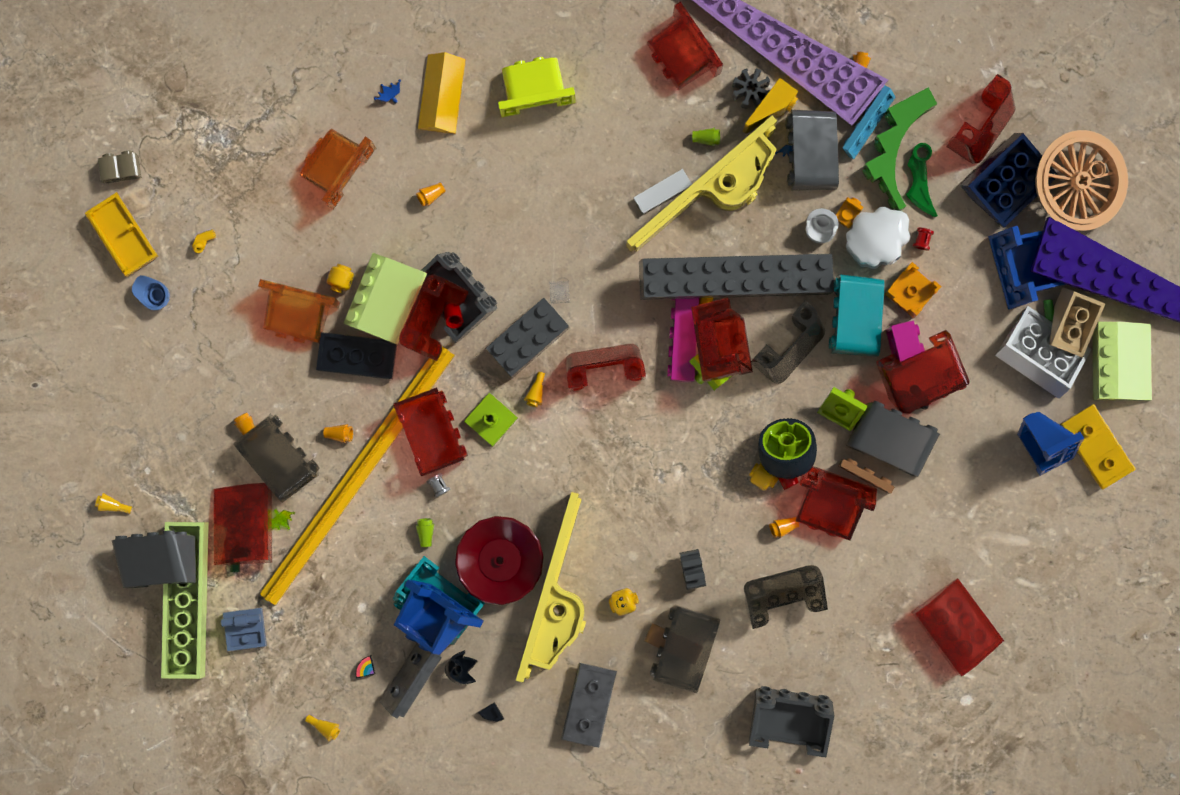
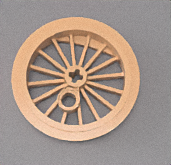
(1079, 179)

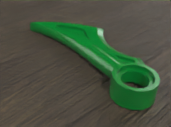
(919, 190)

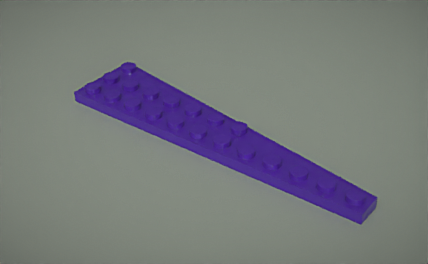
(1088, 265)

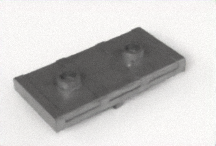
(409, 681)
(588, 705)

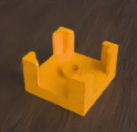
(912, 290)

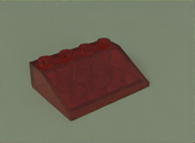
(243, 524)
(958, 627)

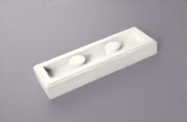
(662, 191)

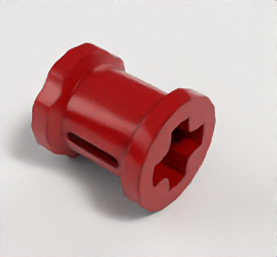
(923, 239)

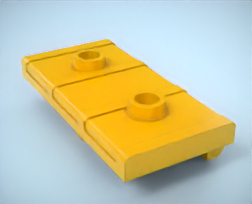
(121, 234)
(1099, 448)

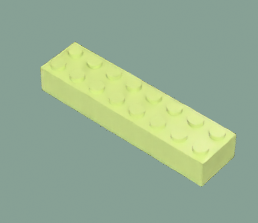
(186, 613)

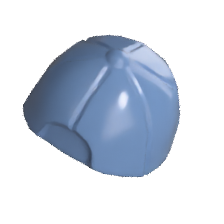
(150, 292)

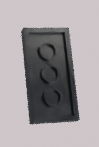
(356, 355)

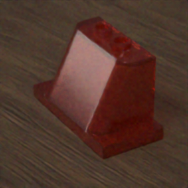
(683, 50)
(721, 340)
(833, 502)

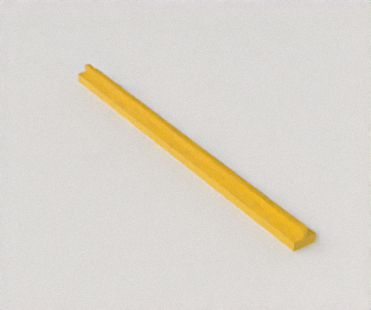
(350, 484)

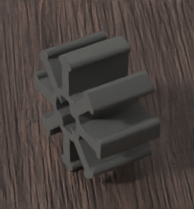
(743, 86)
(692, 569)

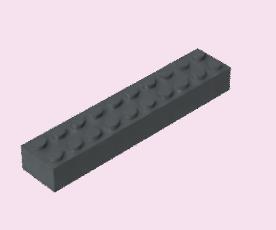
(736, 276)

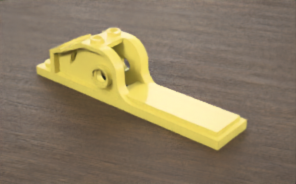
(736, 168)
(548, 625)

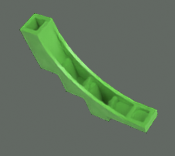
(901, 117)

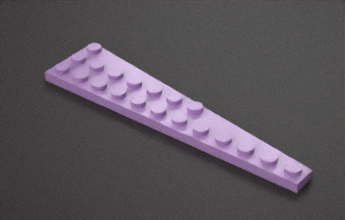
(818, 69)

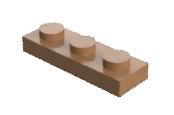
(867, 475)

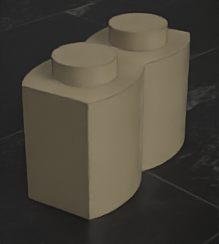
(119, 167)

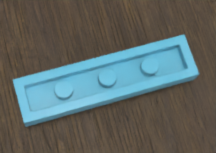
(869, 122)

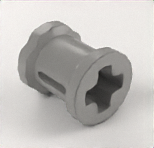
(438, 485)

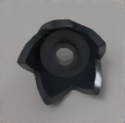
(458, 668)

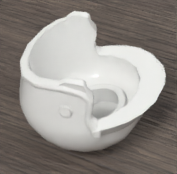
(821, 225)

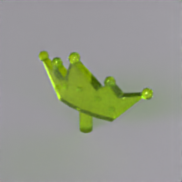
(281, 519)

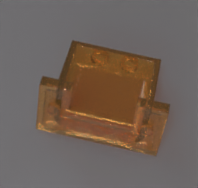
(334, 164)
(296, 312)

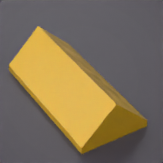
(441, 93)

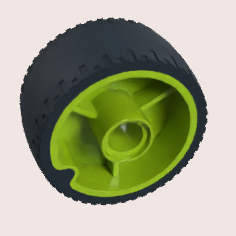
(787, 448)

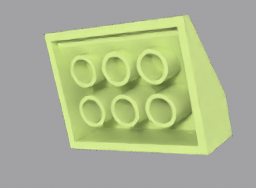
(384, 298)
(1122, 361)

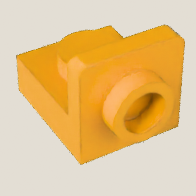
(848, 211)

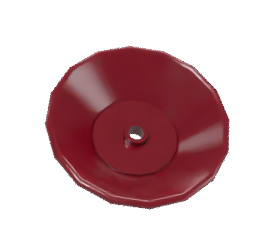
(478, 566)

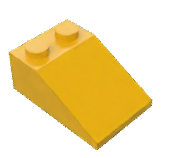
(777, 101)

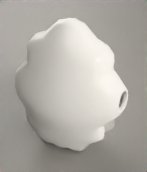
(878, 237)

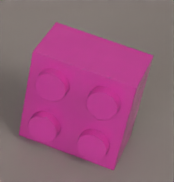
(904, 340)

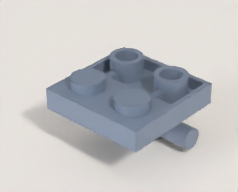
(244, 629)

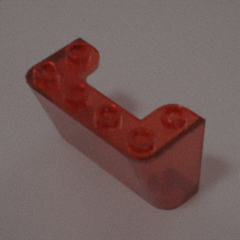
(1000, 99)
(426, 313)
(626, 354)
(924, 376)
(430, 431)

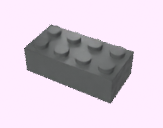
(528, 337)

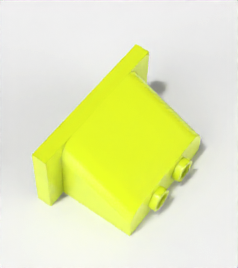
(534, 85)

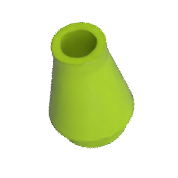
(707, 136)
(425, 531)

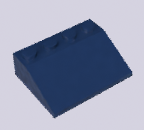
(1006, 179)

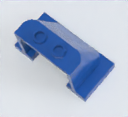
(1014, 260)
(1048, 442)
(433, 617)

